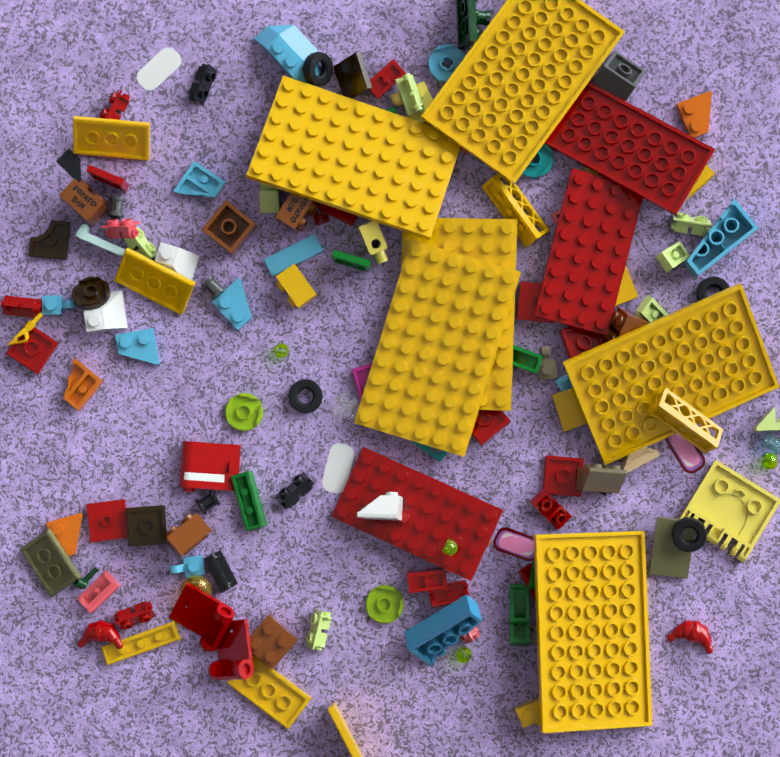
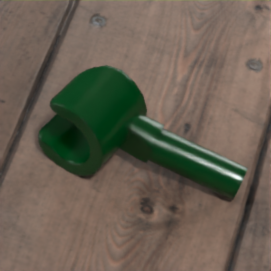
(83, 582)

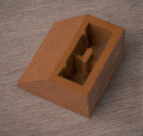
(622, 323)

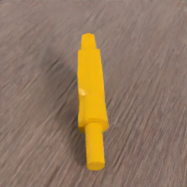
(25, 331)

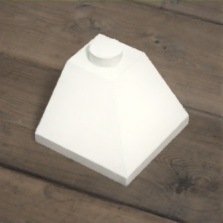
(177, 260)
(107, 317)
(384, 508)

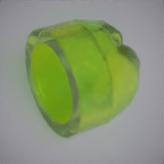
(281, 354)
(770, 461)
(450, 547)
(461, 656)

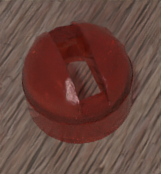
(320, 219)

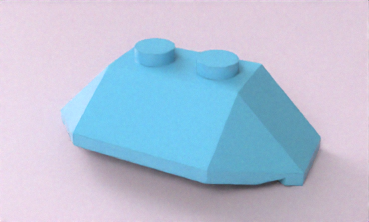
(287, 48)

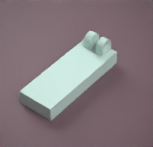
(83, 234)

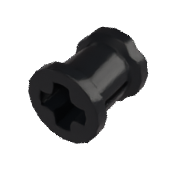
(208, 502)

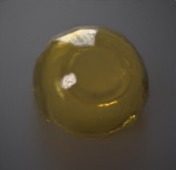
(199, 582)

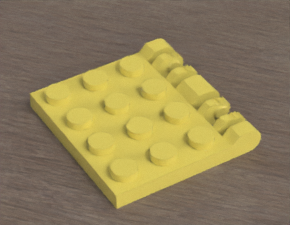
(731, 507)

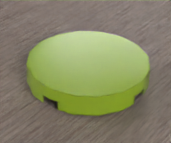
(244, 412)
(383, 598)

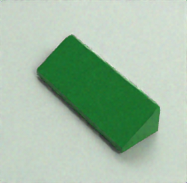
(249, 500)

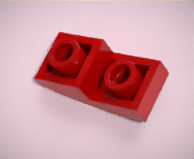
(550, 509)

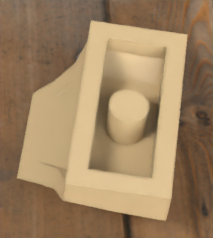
(639, 458)

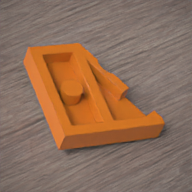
(696, 114)
(81, 385)
(67, 531)

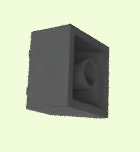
(619, 76)

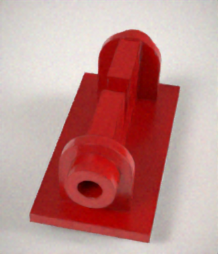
(118, 102)
(21, 306)
(126, 619)

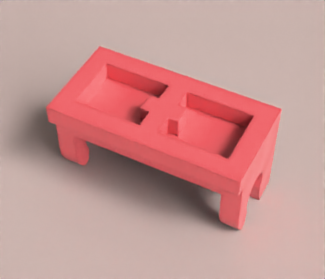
(98, 592)

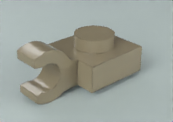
(548, 367)

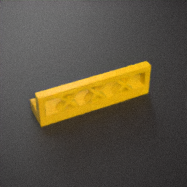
(513, 209)
(686, 425)

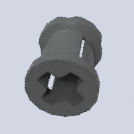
(116, 206)
(213, 287)

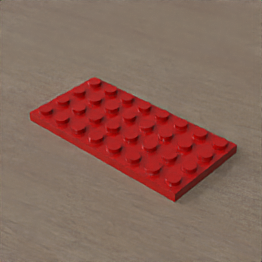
(631, 148)
(588, 253)
(429, 513)

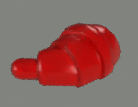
(101, 632)
(693, 632)

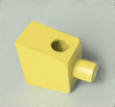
(370, 232)

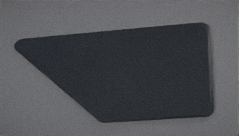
(71, 164)

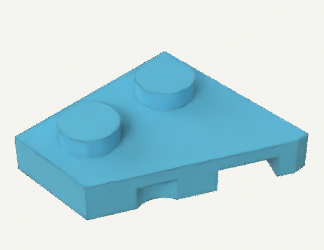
(199, 182)
(234, 304)
(138, 345)

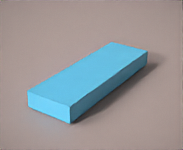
(293, 254)

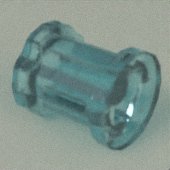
(771, 442)

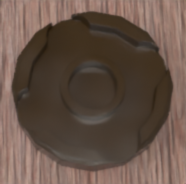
(91, 293)

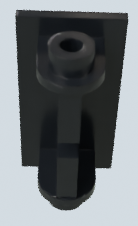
(206, 76)
(287, 496)
(220, 571)

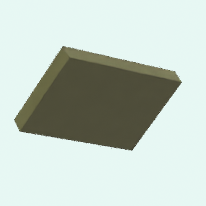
(665, 556)
(50, 563)

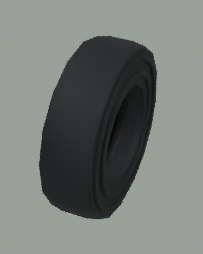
(309, 69)
(701, 292)
(305, 384)
(680, 526)

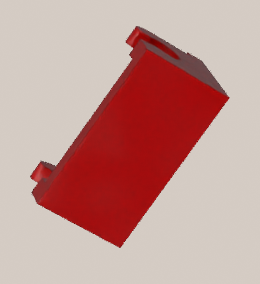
(385, 78)
(427, 579)
(447, 596)

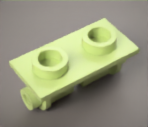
(410, 94)
(698, 224)
(145, 248)
(315, 638)

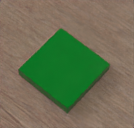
(351, 261)

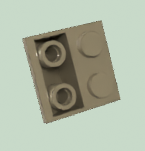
(600, 478)

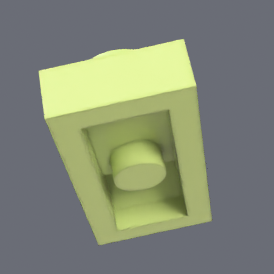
(269, 199)
(673, 256)
(650, 310)
(768, 422)

